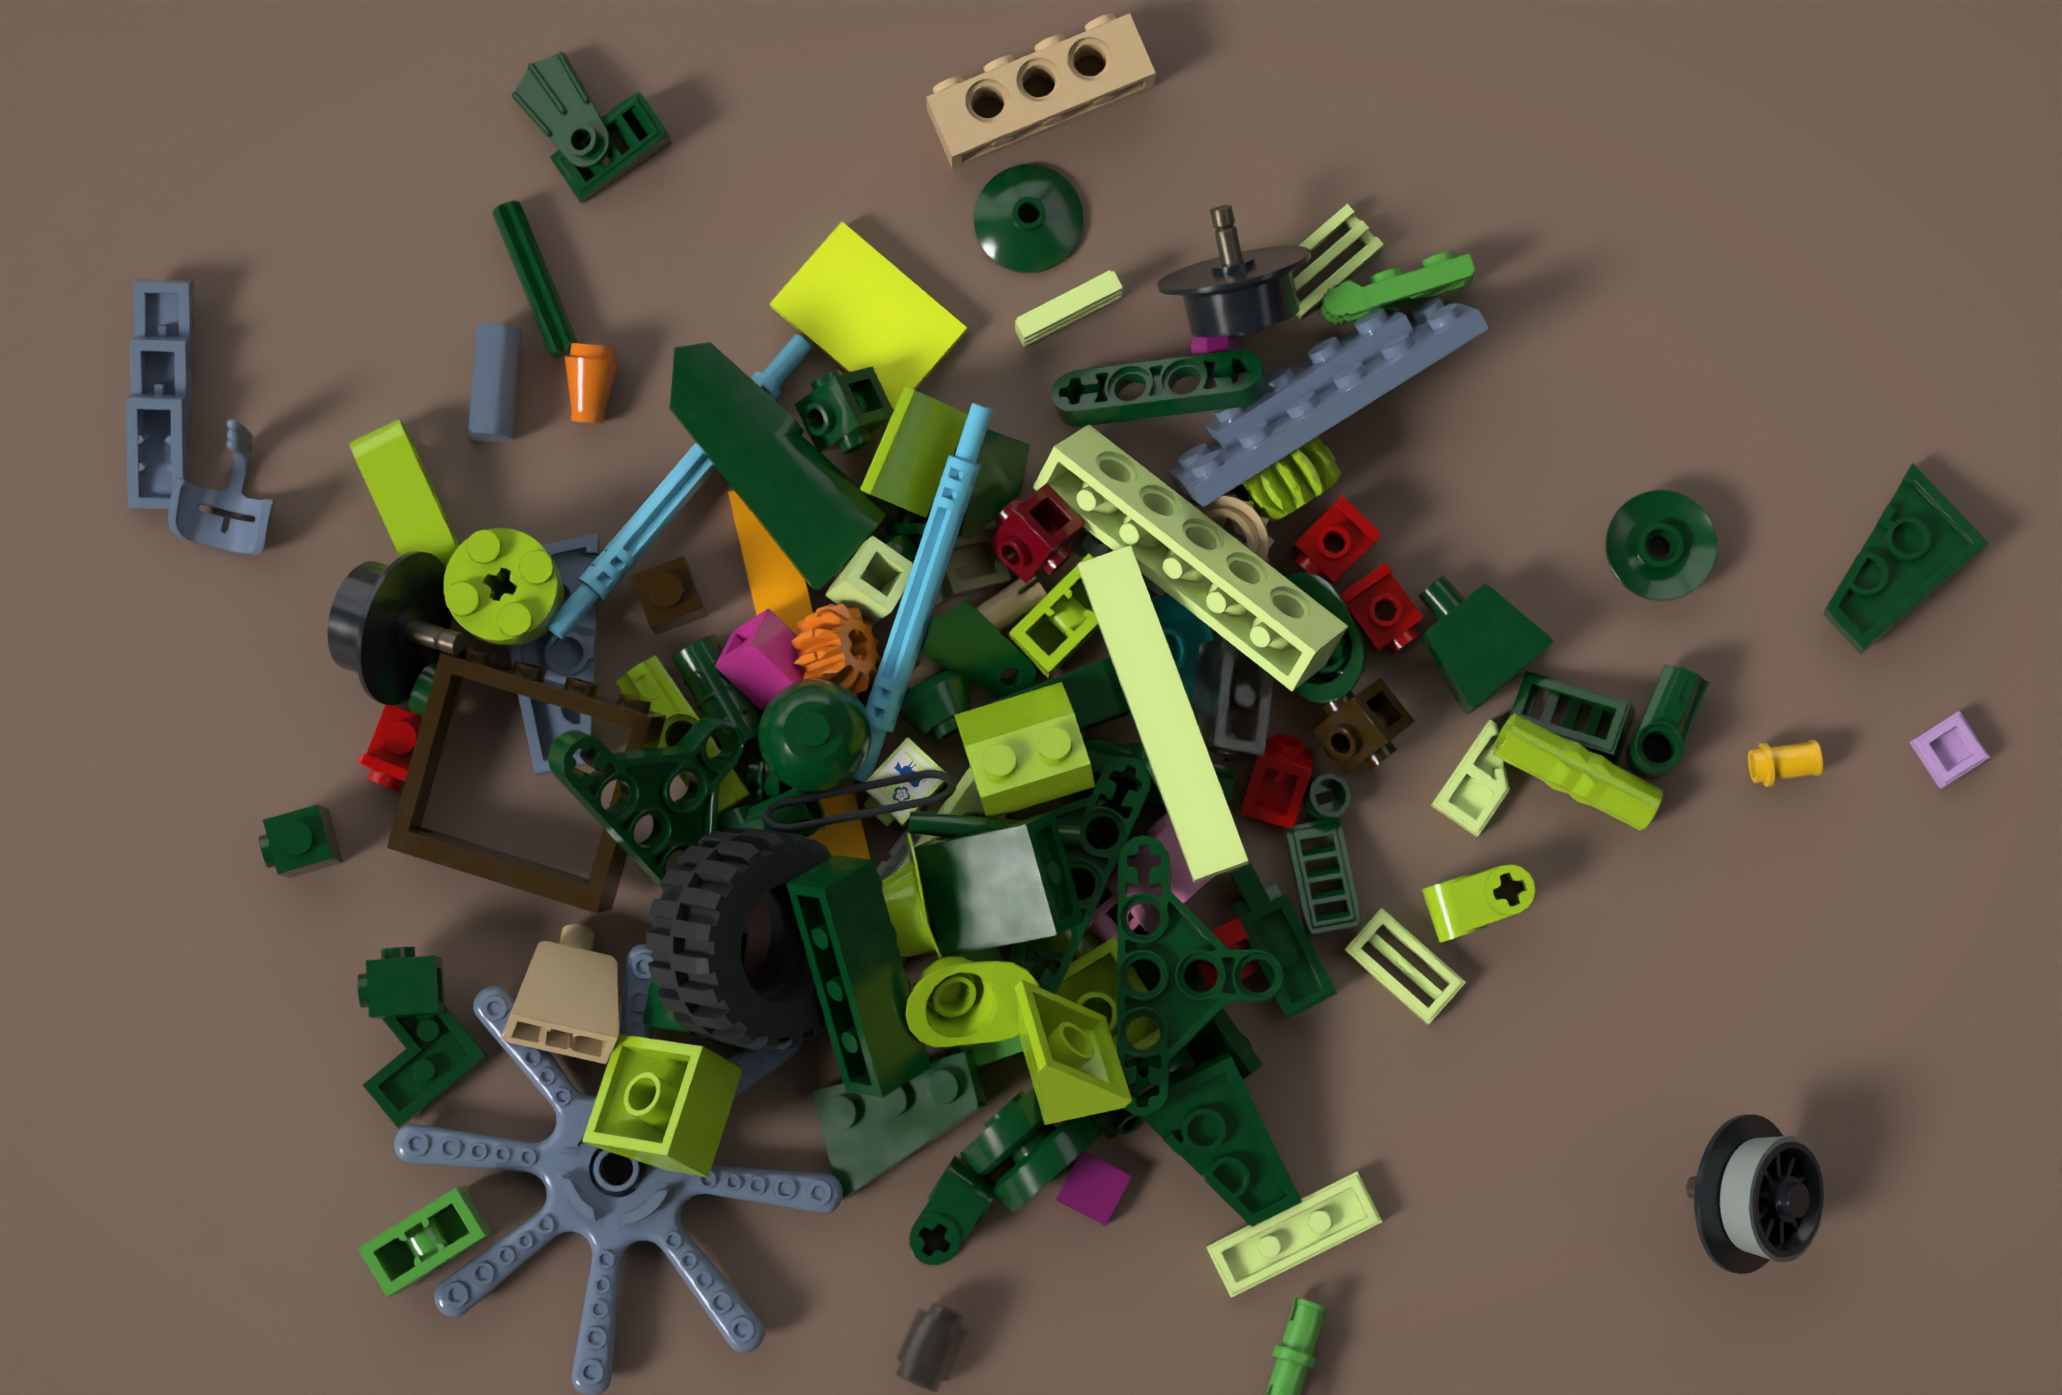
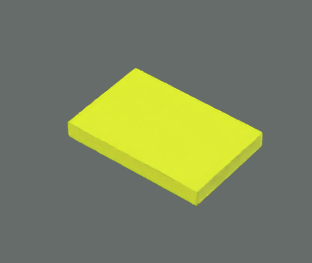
(868, 313)

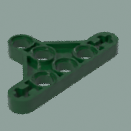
(646, 785)
(1086, 857)
(1172, 948)

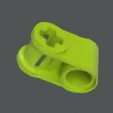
(1469, 901)

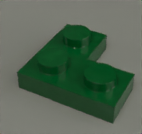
(434, 1059)

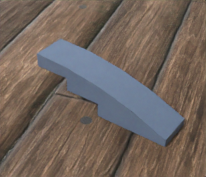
(160, 391)

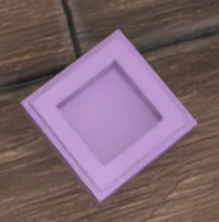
(1949, 749)

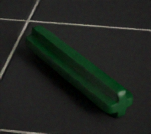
(534, 278)

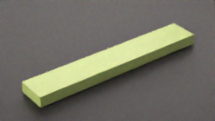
(1162, 714)

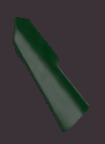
(777, 473)

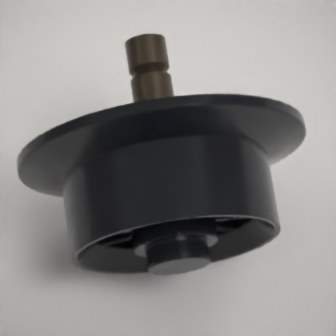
(1240, 288)
(392, 624)

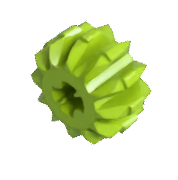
(1293, 480)

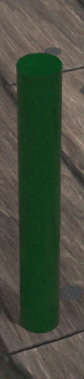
(956, 825)

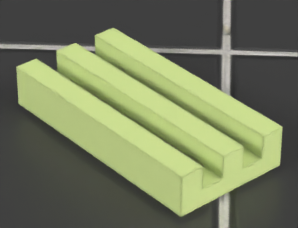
(1358, 230)
(1068, 308)
(1440, 997)

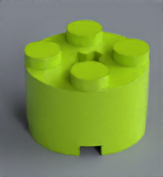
(489, 559)

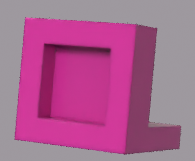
(760, 658)

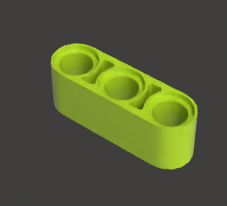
(403, 492)

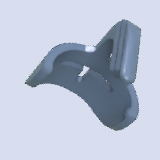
(206, 528)

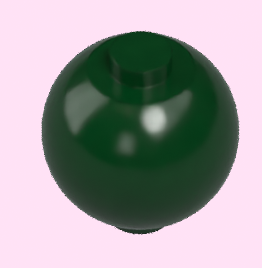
(815, 735)

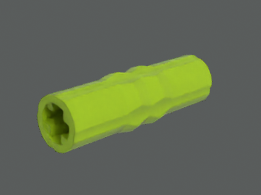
(1576, 771)

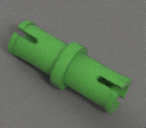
(1297, 1348)

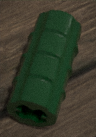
(714, 691)

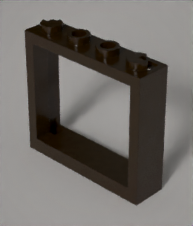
(529, 680)

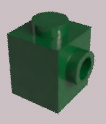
(300, 841)
(402, 984)

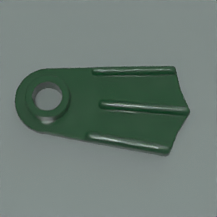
(563, 110)
(978, 650)

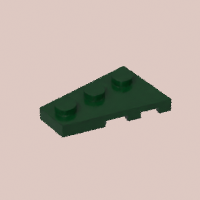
(1903, 562)
(1224, 1138)

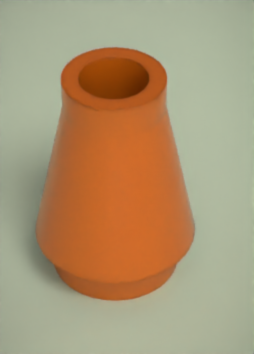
(590, 380)

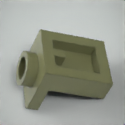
(972, 568)

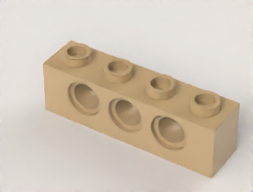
(971, 137)

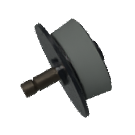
(1756, 1195)

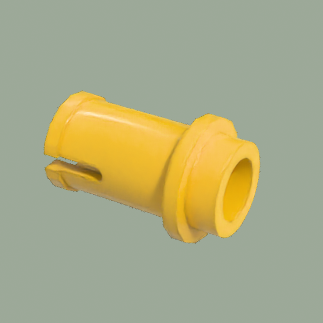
(1784, 762)

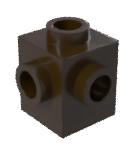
(1363, 727)

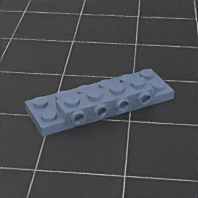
(1323, 392)

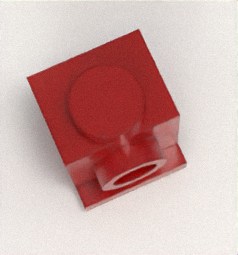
(1345, 522)
(1361, 602)

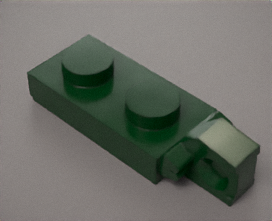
(1277, 930)

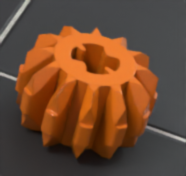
(838, 647)

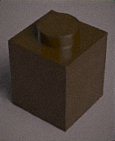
(669, 595)

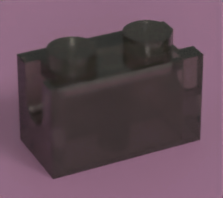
(1231, 701)

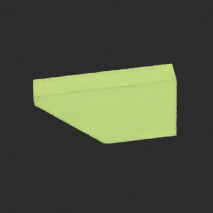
(1475, 784)

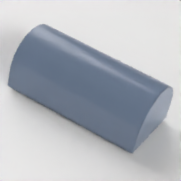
(494, 383)

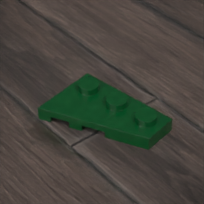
(876, 1134)

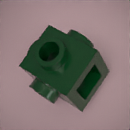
(834, 411)

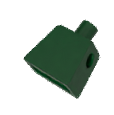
(1478, 640)

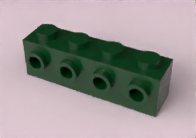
(858, 974)

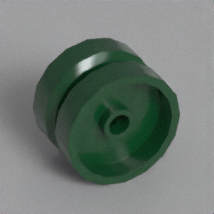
(1036, 1148)

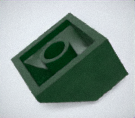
(996, 485)

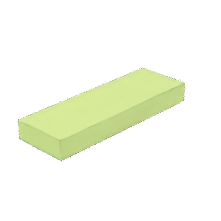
(1294, 1235)

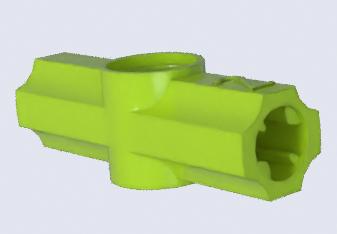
(654, 684)

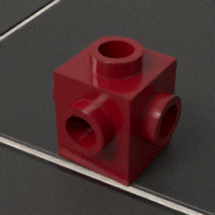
(1036, 533)

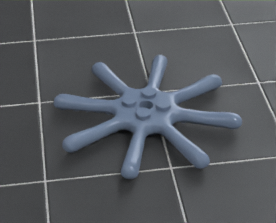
(601, 1211)

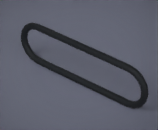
(766, 815)

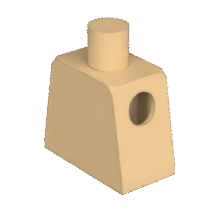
(568, 999)

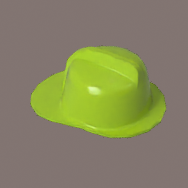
(907, 909)
(965, 1002)

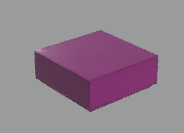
(1093, 1188)

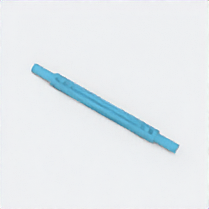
(661, 507)
(924, 583)

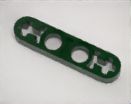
(1158, 397)

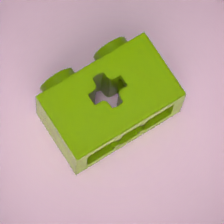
(1057, 624)

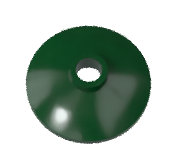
(1034, 245)
(1682, 527)

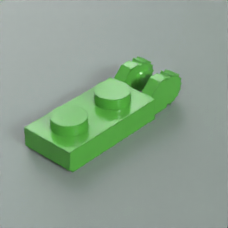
(1396, 290)

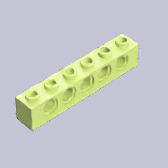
(1193, 558)

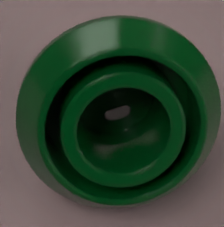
(934, 703)

